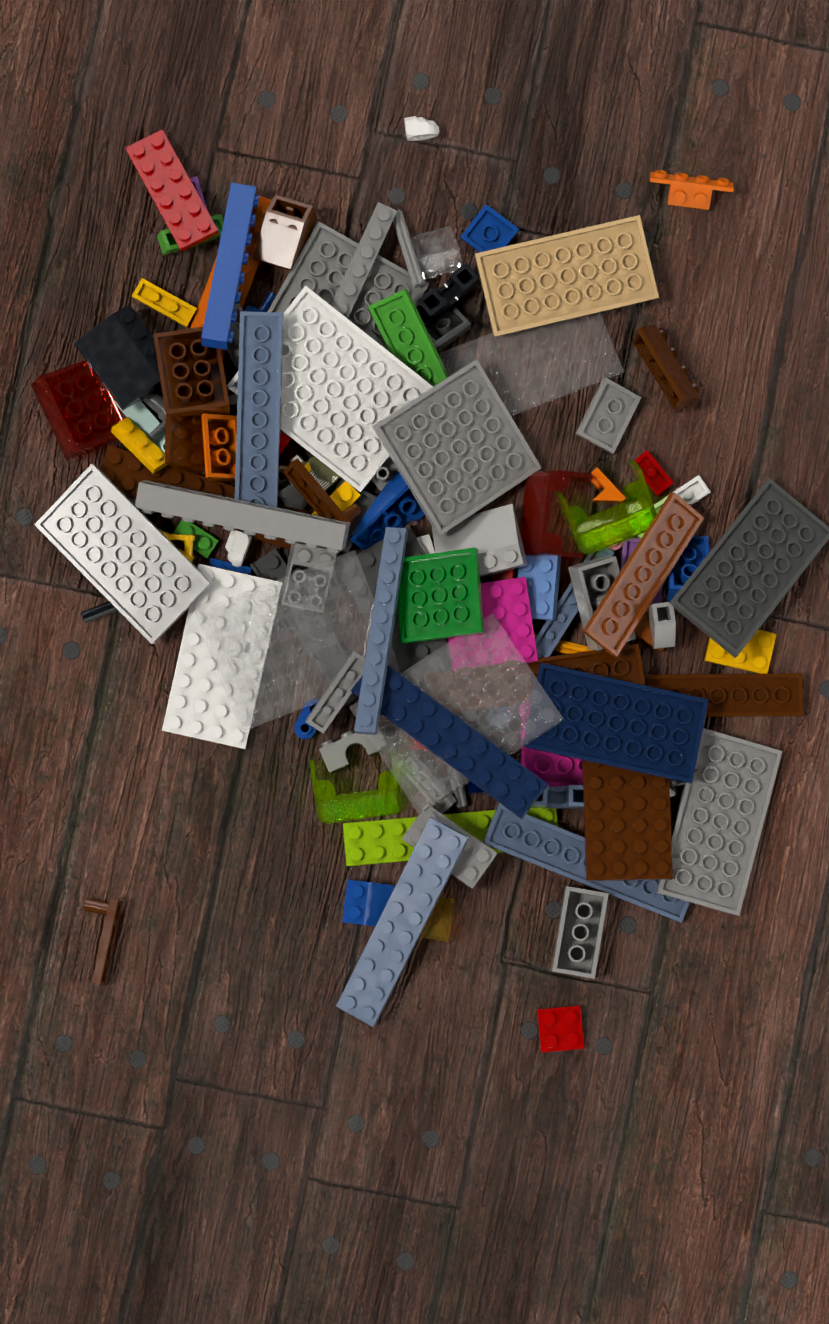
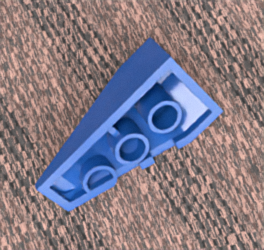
(391, 508)

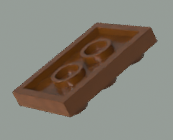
(184, 443)

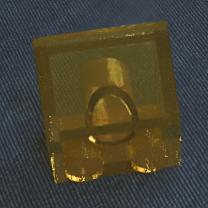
(440, 921)

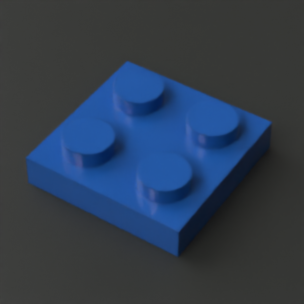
(489, 231)

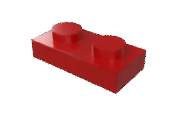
(654, 475)

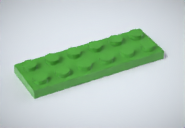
(408, 336)

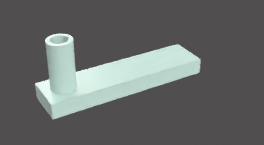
(144, 421)

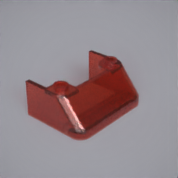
(536, 513)

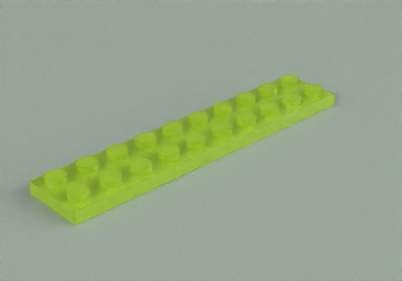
(382, 839)

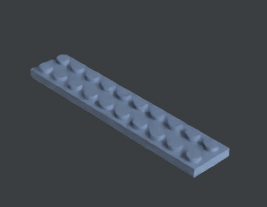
(259, 407)
(565, 855)
(402, 921)

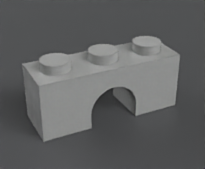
(335, 752)

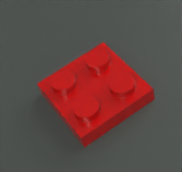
(560, 1028)

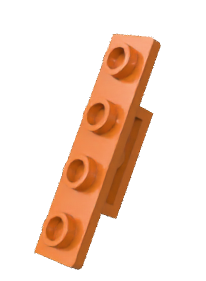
(690, 191)

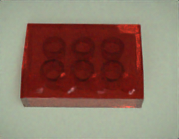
(77, 408)

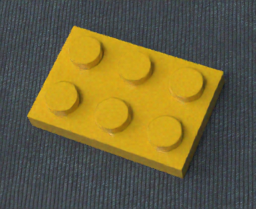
(753, 658)

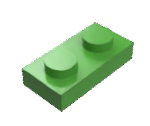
(203, 543)

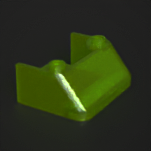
(614, 523)
(358, 805)

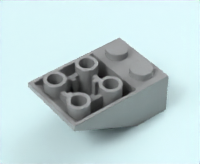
(304, 557)

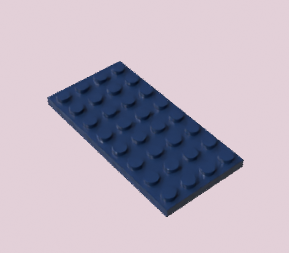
(622, 724)

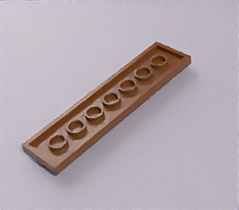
(643, 574)

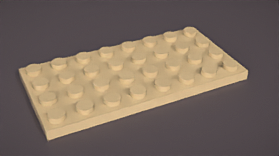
(566, 276)

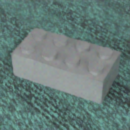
(590, 584)
(474, 857)
(579, 932)

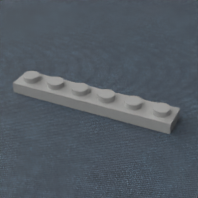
(363, 259)

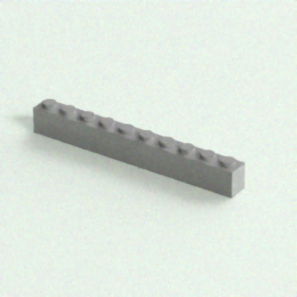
(242, 515)

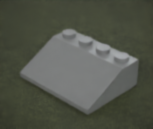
(493, 534)

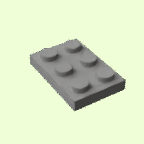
(608, 415)

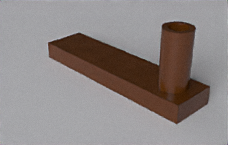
(316, 495)
(112, 911)

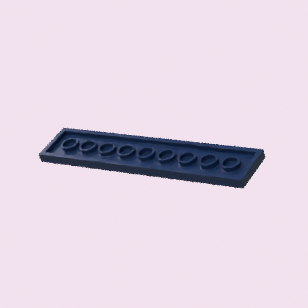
(458, 744)

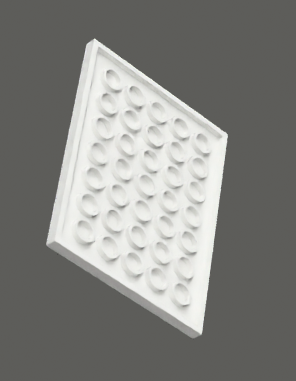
(338, 388)

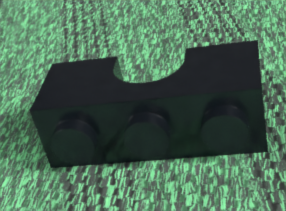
(439, 301)

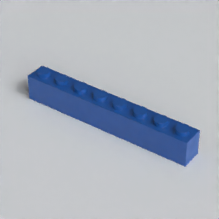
(229, 265)

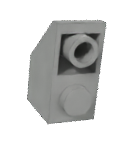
(662, 625)

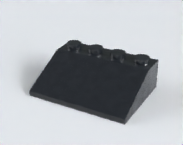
(123, 357)

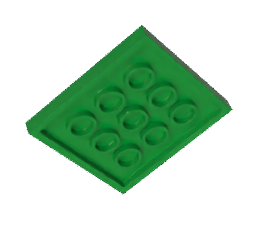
(440, 596)

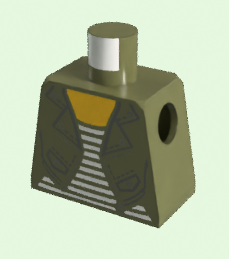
(323, 474)

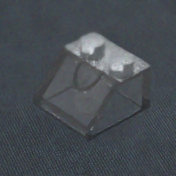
(437, 252)

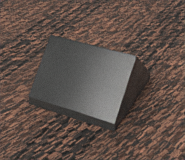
(447, 328)

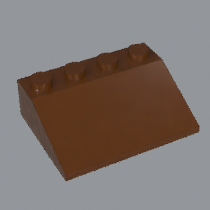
(664, 367)
(190, 374)

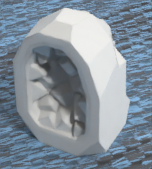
(420, 129)
(237, 547)

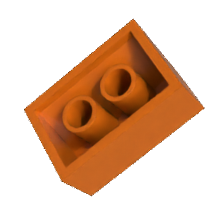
(219, 446)

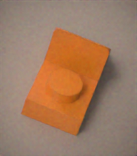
(610, 493)

